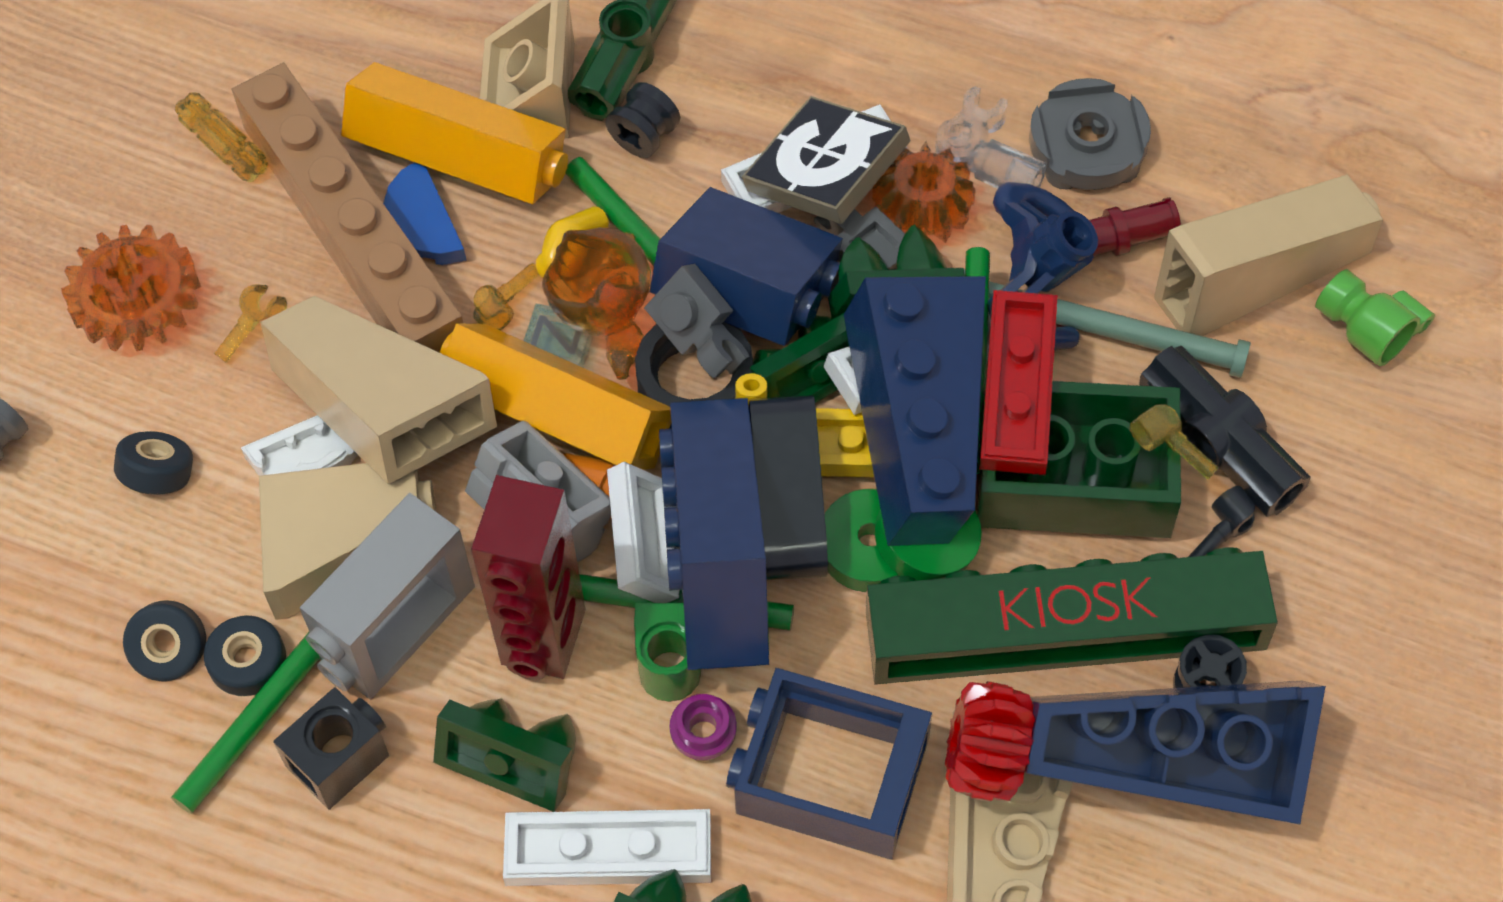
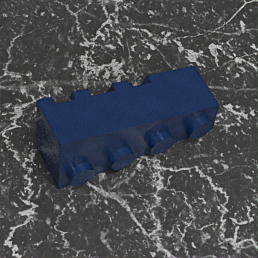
(919, 398)
(718, 533)
(1192, 745)

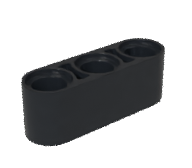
(789, 486)

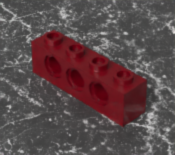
(529, 577)

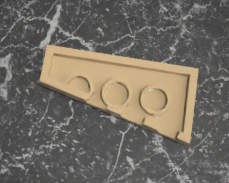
(1004, 846)

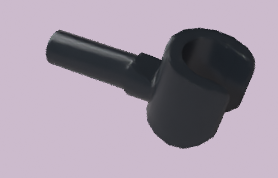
(1236, 516)

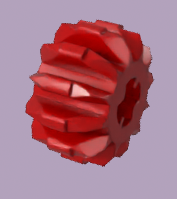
(989, 741)

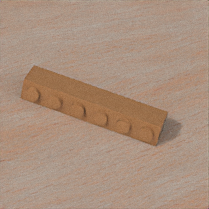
(344, 209)

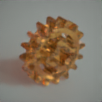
(131, 288)

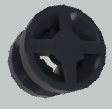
(643, 120)
(1210, 659)

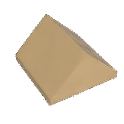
(532, 63)

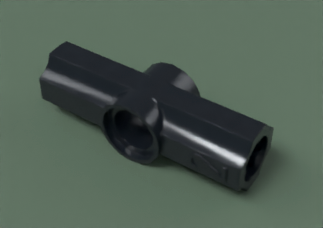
(1229, 431)

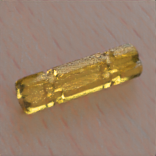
(221, 137)

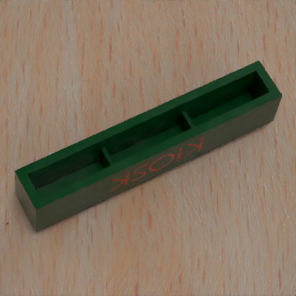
(1066, 615)

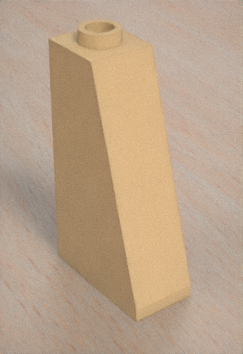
(1262, 252)
(377, 388)

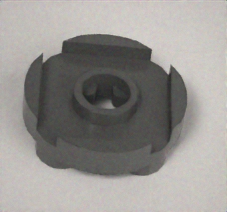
(1089, 163)

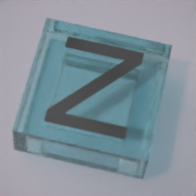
(555, 337)

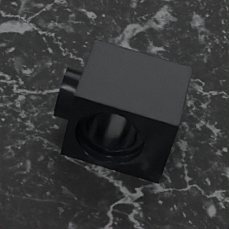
(333, 774)

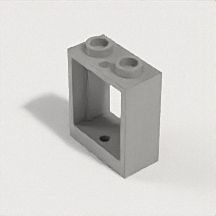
(387, 597)

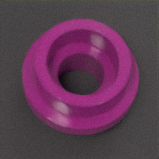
(703, 709)

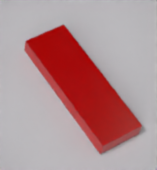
(1019, 382)

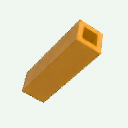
(454, 133)
(562, 396)

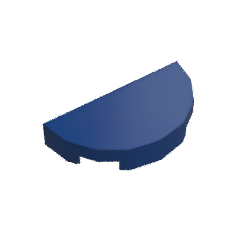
(422, 216)

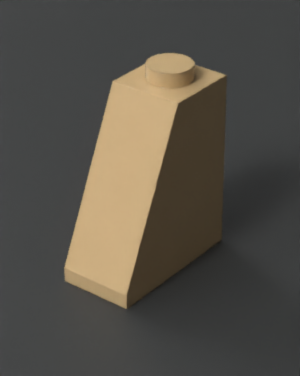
(317, 521)

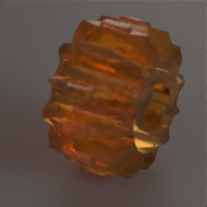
(926, 192)

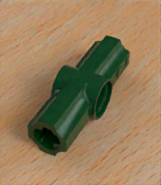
(618, 54)

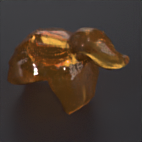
(599, 288)

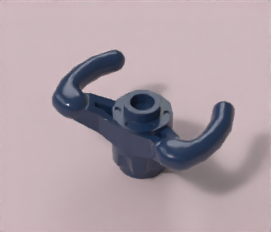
(1048, 244)

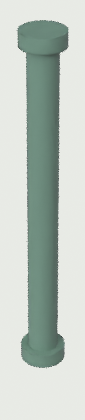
(1149, 334)

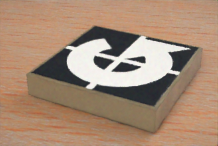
(826, 159)

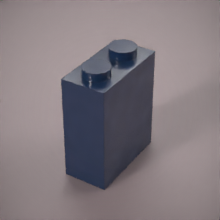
(757, 260)

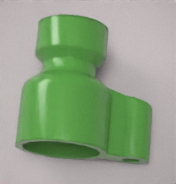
(1374, 323)

